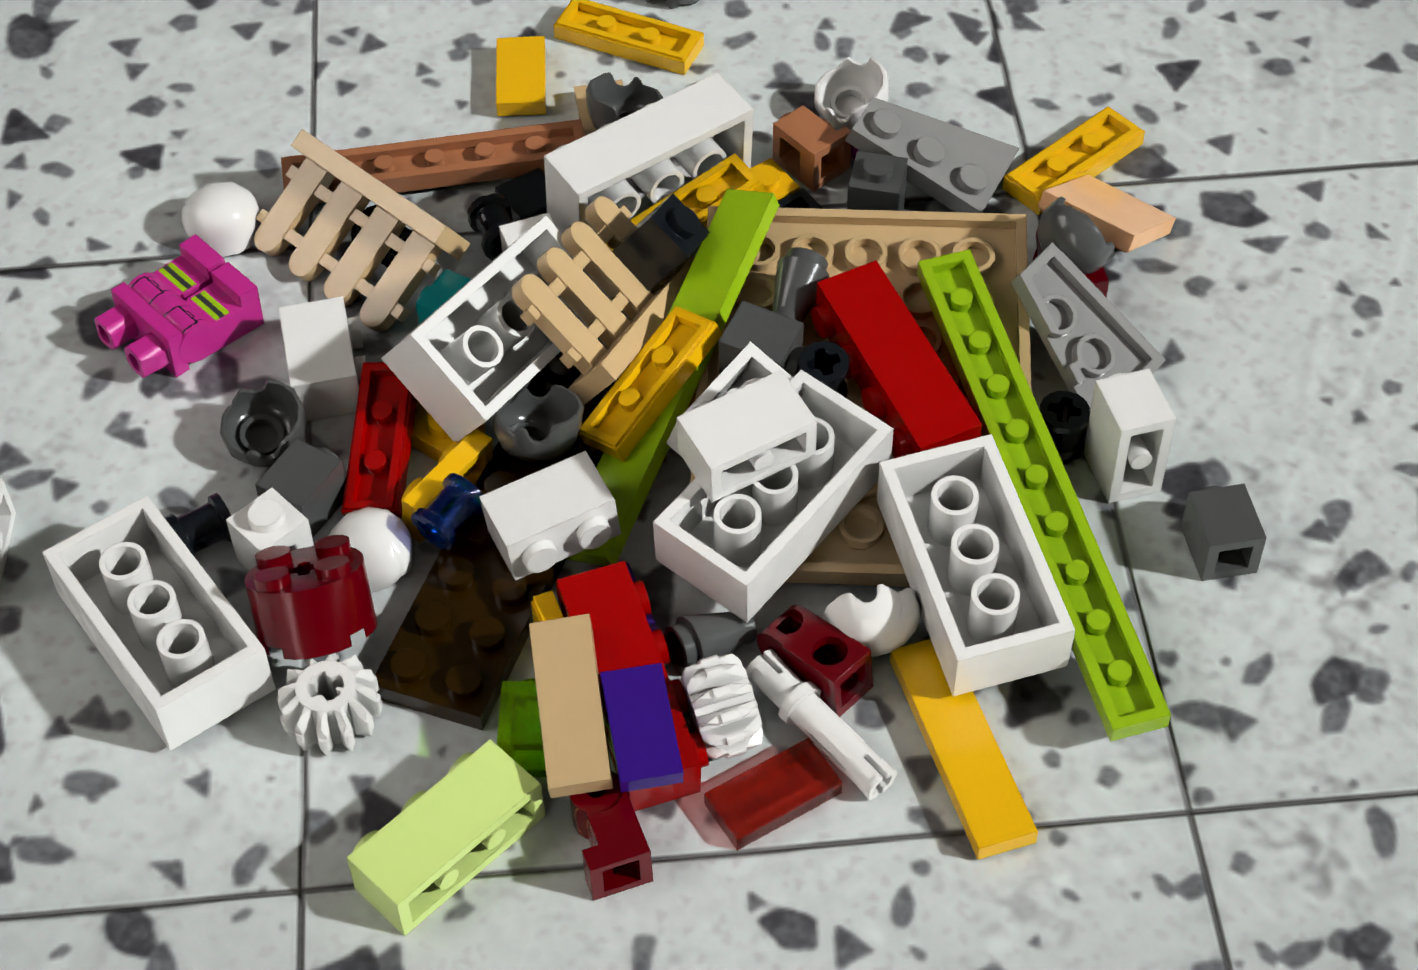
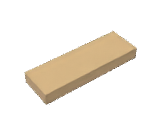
(570, 706)

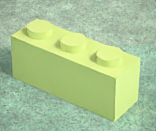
(446, 836)

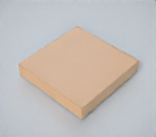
(1117, 215)

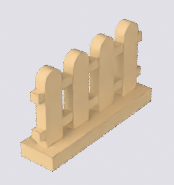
(371, 244)
(603, 317)

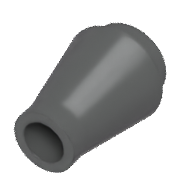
(797, 282)
(706, 635)

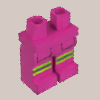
(181, 311)

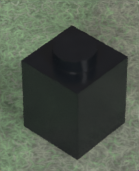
(661, 242)

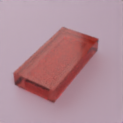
(772, 793)

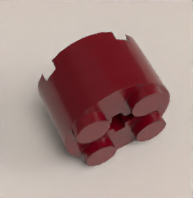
(310, 598)

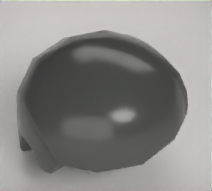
(612, 101)
(1074, 236)
(263, 423)
(539, 426)

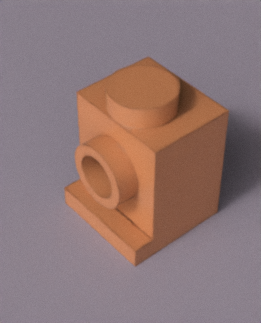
(810, 148)

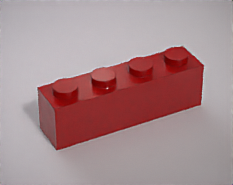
(892, 361)
(626, 641)

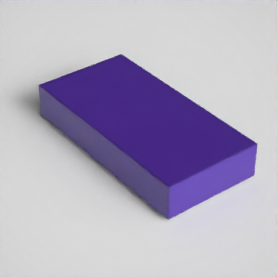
(641, 727)

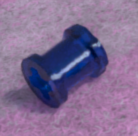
(448, 511)

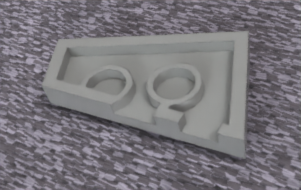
(943, 159)
(1080, 325)

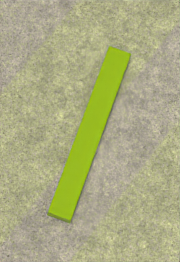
(709, 292)

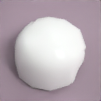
(848, 89)
(222, 217)
(383, 542)
(877, 624)

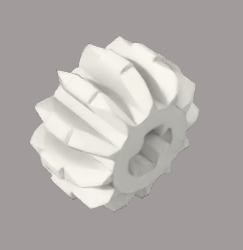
(329, 703)
(722, 705)

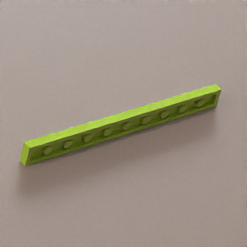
(1002, 400)

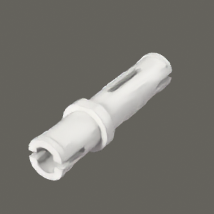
(801, 705)

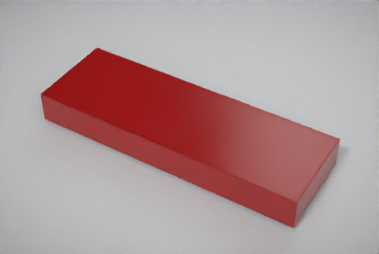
(380, 442)

